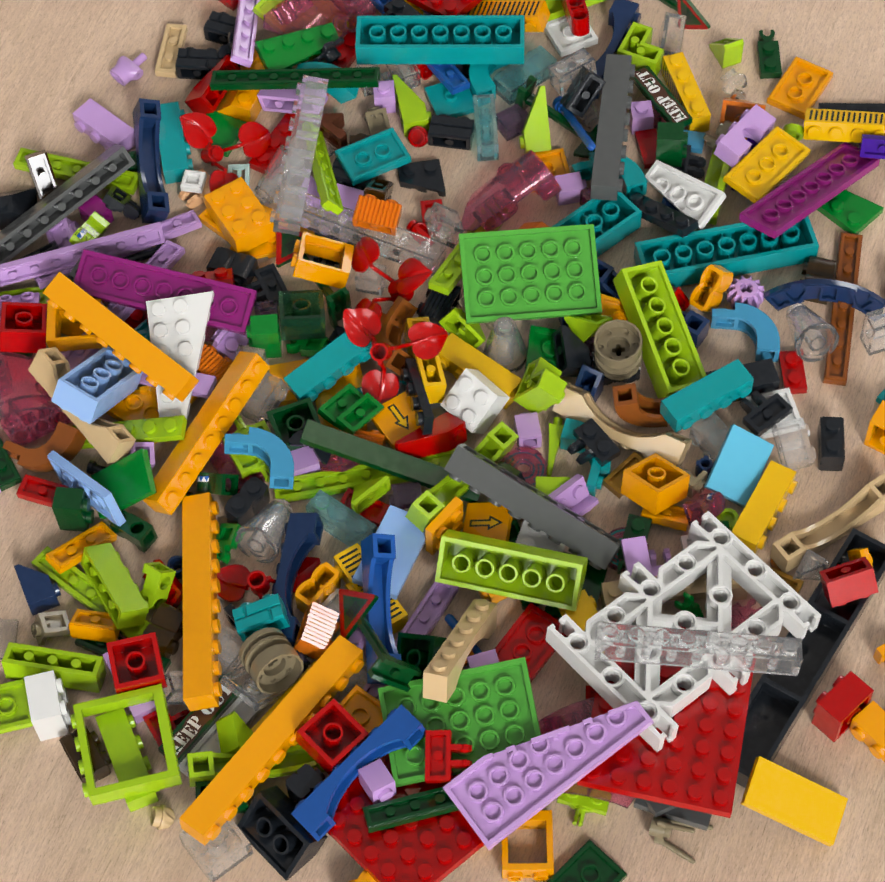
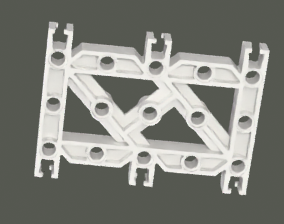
(635, 607)

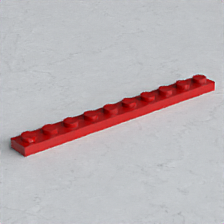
(280, 132)

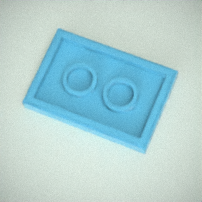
(739, 465)

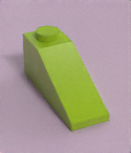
(410, 107)
(536, 128)

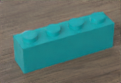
(172, 144)
(326, 368)
(706, 396)

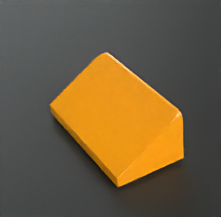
(93, 626)

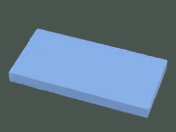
(100, 497)
(408, 545)

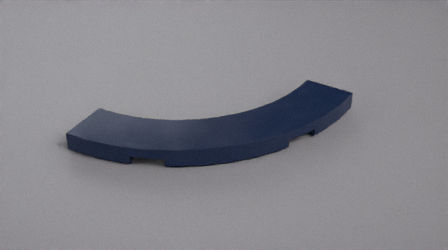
(824, 290)

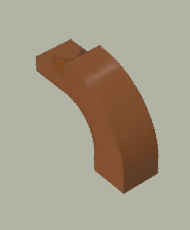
(392, 329)
(636, 408)
(65, 441)

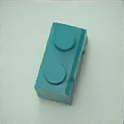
(260, 614)

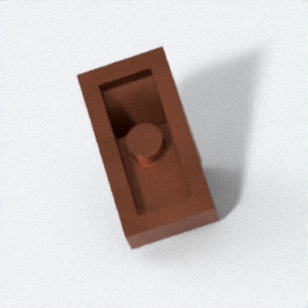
(332, 129)

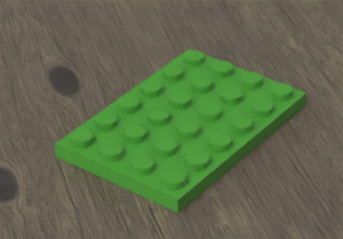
(530, 273)
(487, 710)

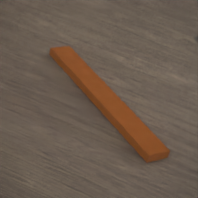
(842, 313)

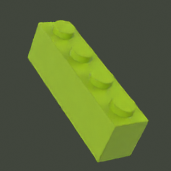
(114, 586)
(75, 669)
(125, 753)

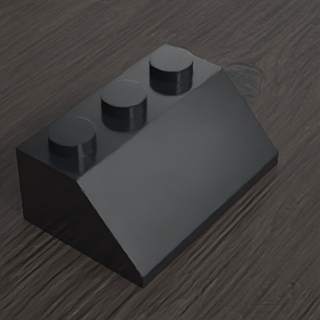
(277, 833)

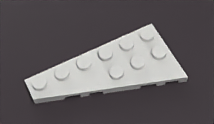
(179, 330)

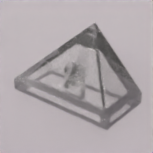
(672, 33)
(810, 566)

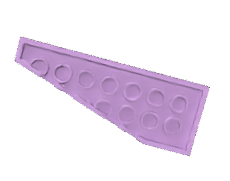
(517, 783)

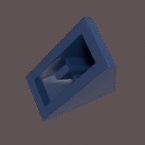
(591, 381)

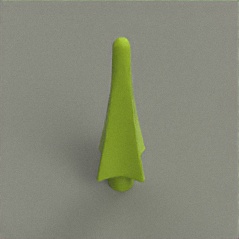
(555, 432)

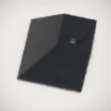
(15, 204)

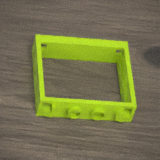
(134, 786)

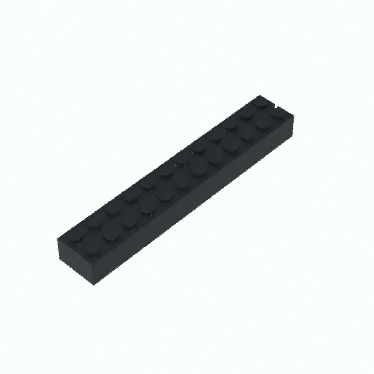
(781, 699)

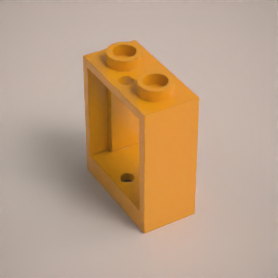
(326, 249)
(69, 343)
(537, 871)

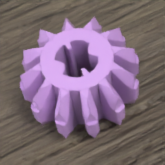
(745, 292)

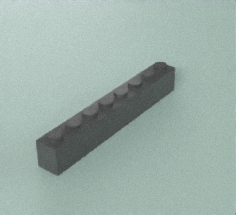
(611, 127)
(63, 201)
(533, 506)

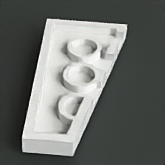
(686, 192)

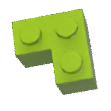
(638, 45)
(540, 386)

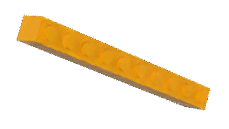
(200, 602)
(271, 741)

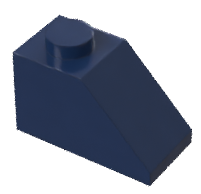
(38, 589)

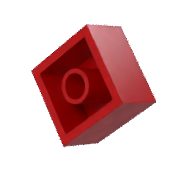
(23, 327)
(136, 663)
(841, 705)
(331, 735)

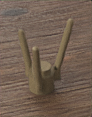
(663, 827)

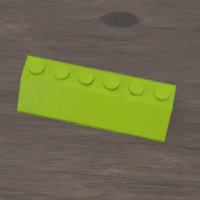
(665, 335)
(511, 569)

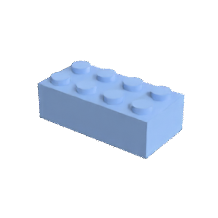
(96, 385)

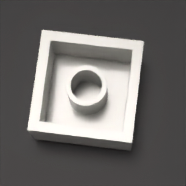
(475, 400)
(48, 705)

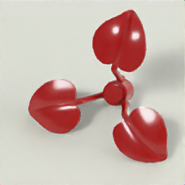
(199, 129)
(411, 274)
(362, 326)
(237, 578)

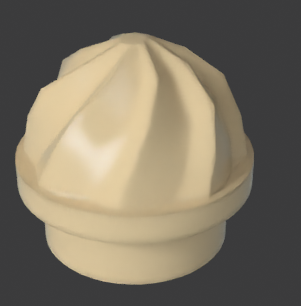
(162, 817)

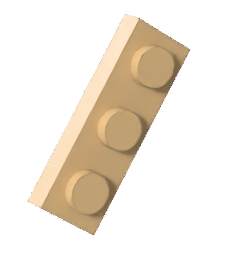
(172, 40)

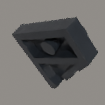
(422, 176)

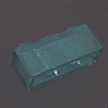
(516, 75)
(485, 127)
(340, 520)

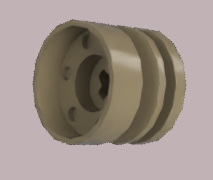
(621, 339)
(271, 661)

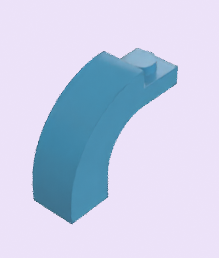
(754, 324)
(267, 448)

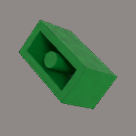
(265, 334)

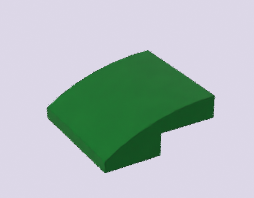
(350, 409)

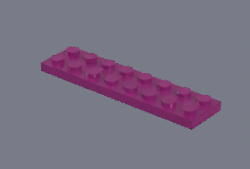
(808, 190)
(134, 283)

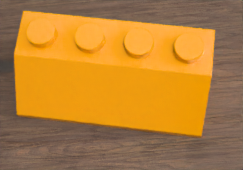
(242, 103)

